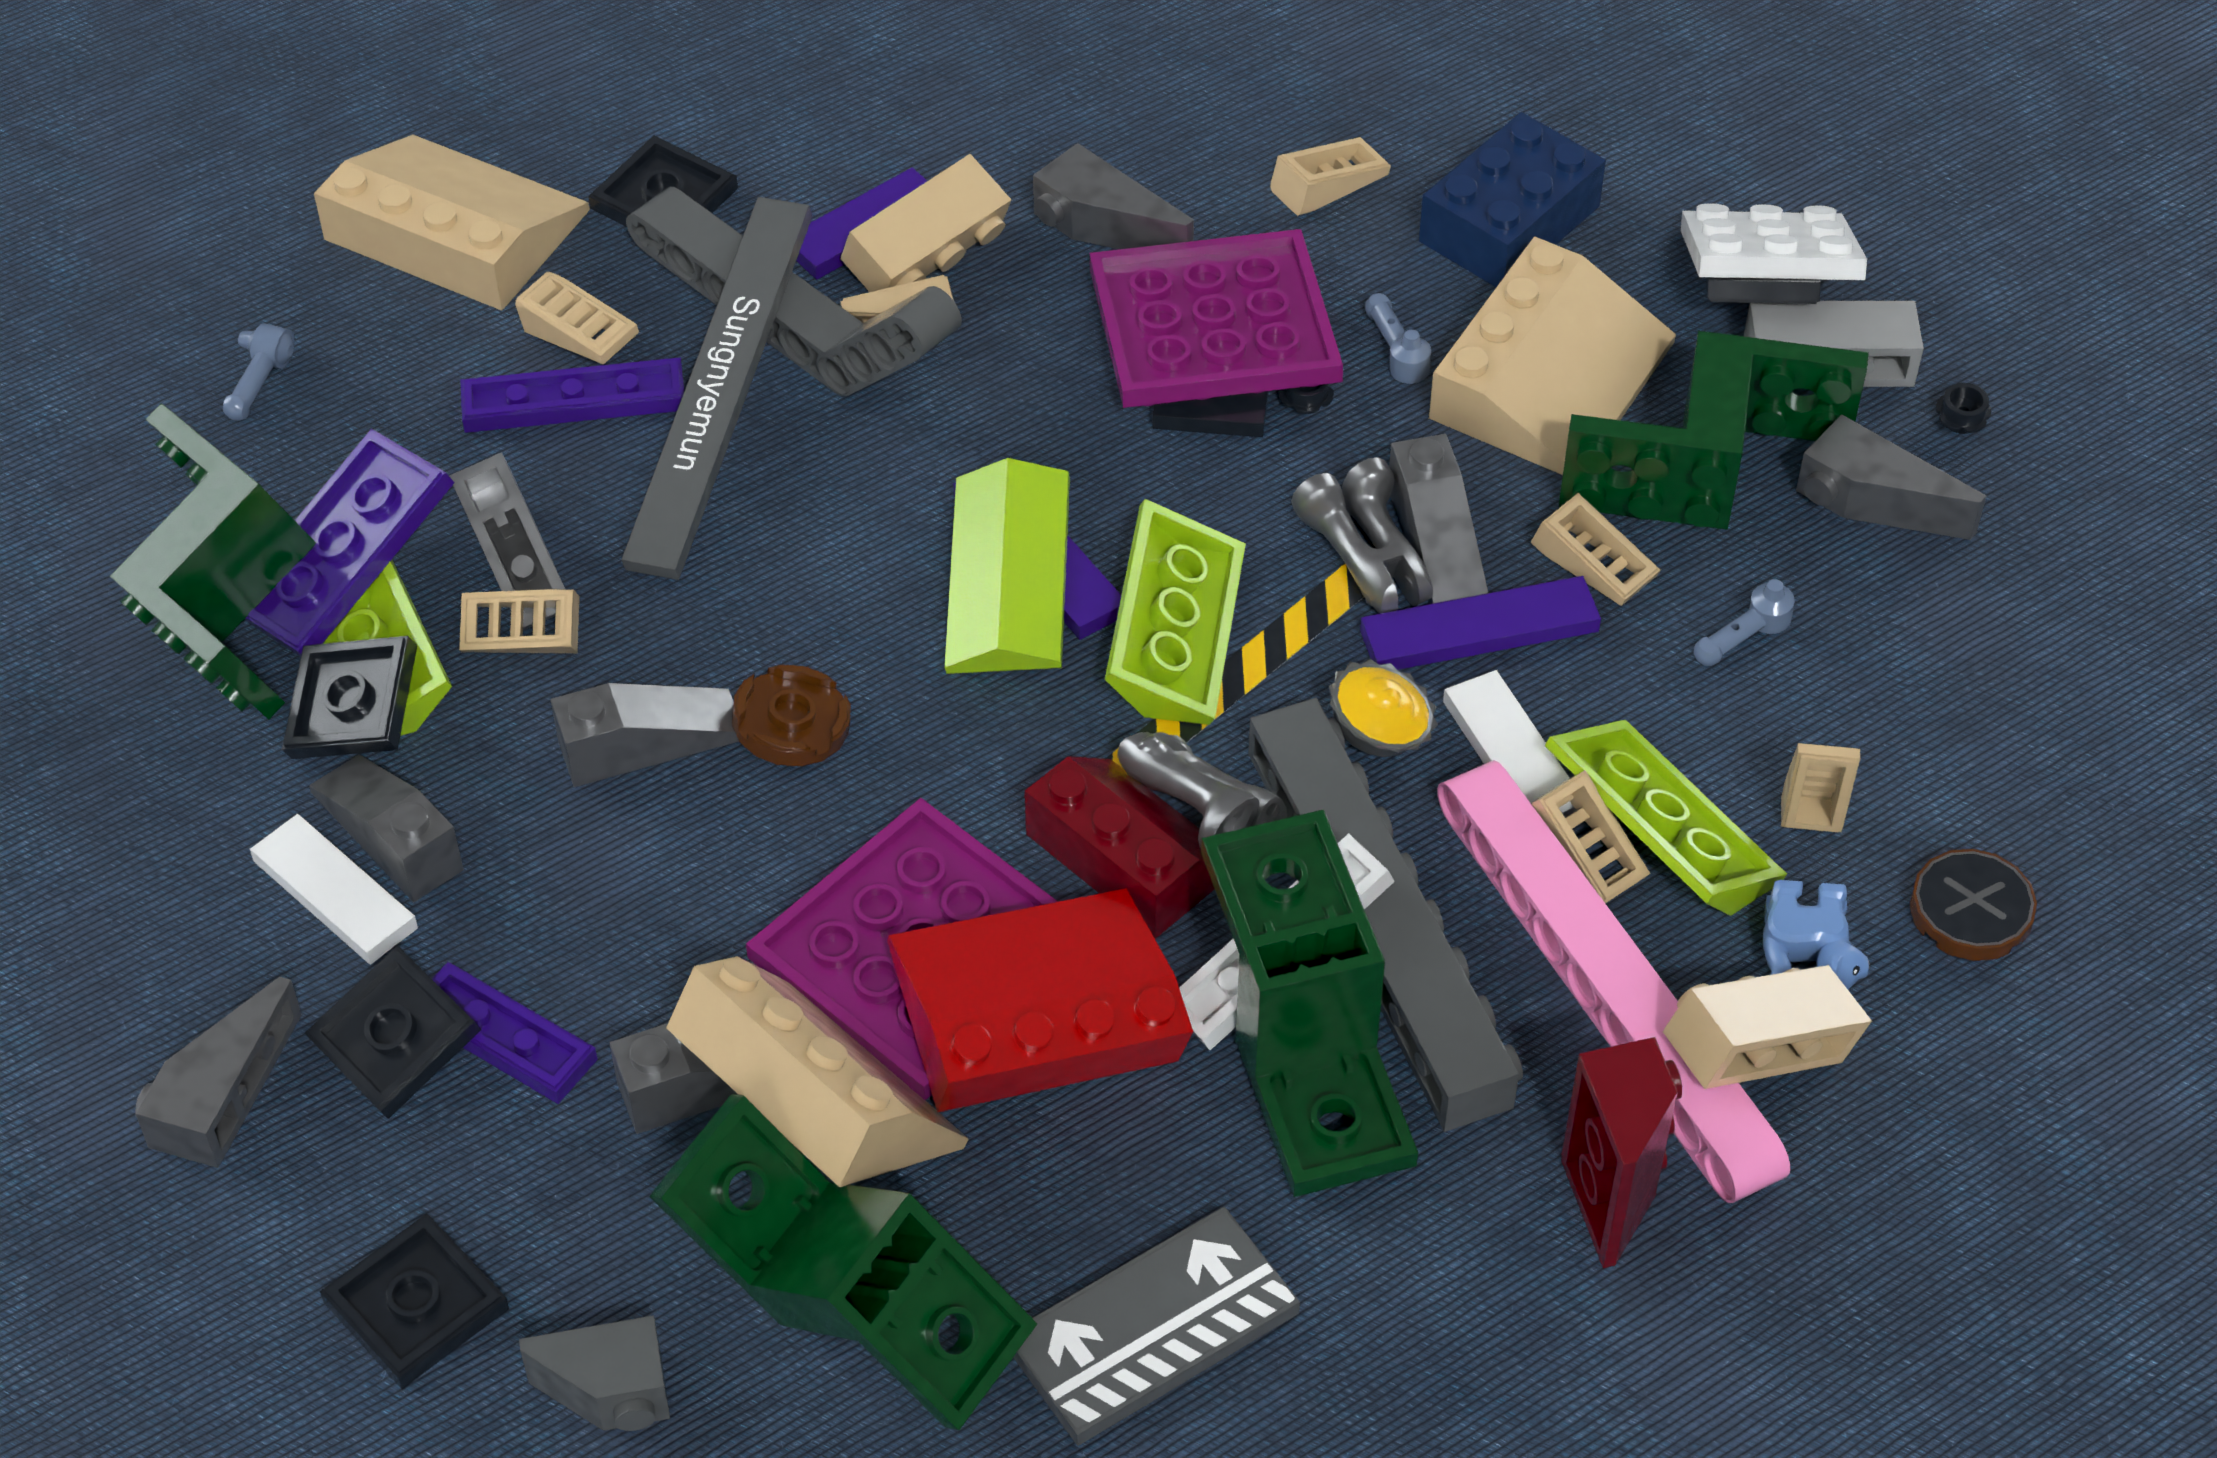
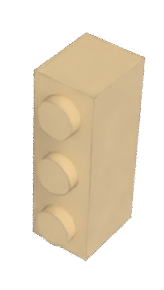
(928, 227)
(1766, 1026)

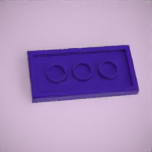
(358, 528)

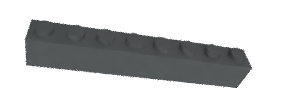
(1426, 983)

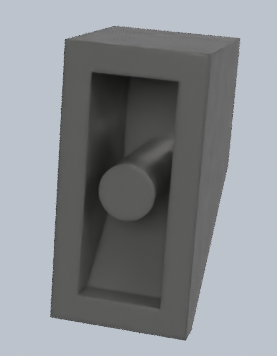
(602, 1372)

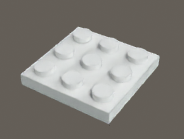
(1772, 243)

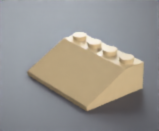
(446, 217)
(1546, 348)
(806, 1074)

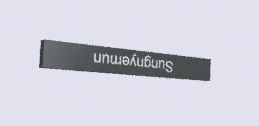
(717, 389)

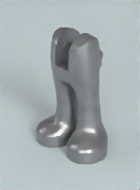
(1365, 496)
(1169, 766)

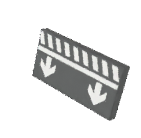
(1153, 1325)

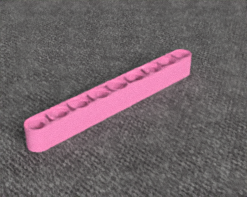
(1605, 970)

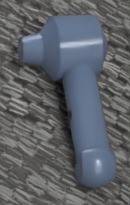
(268, 348)
(1408, 352)
(1768, 612)

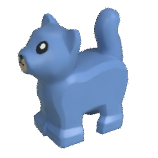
(1811, 932)

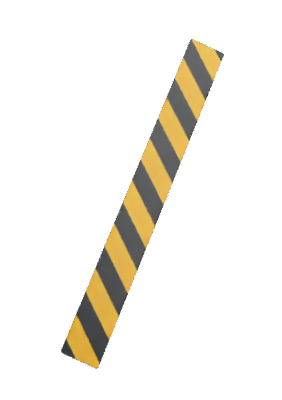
(1272, 648)

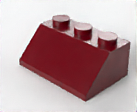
(1119, 837)
(1619, 1138)

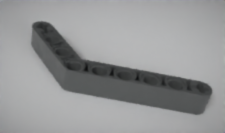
(808, 324)

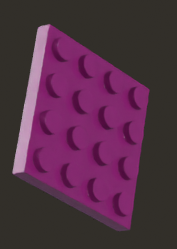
(1214, 318)
(902, 880)

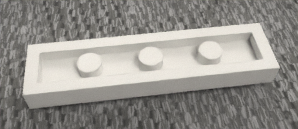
(1213, 989)

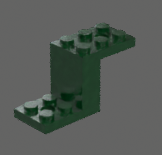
(1694, 469)
(211, 562)
(1309, 1002)
(845, 1261)

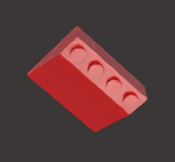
(1039, 998)

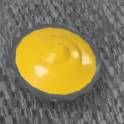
(1381, 709)

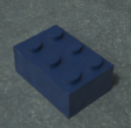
(1506, 193)

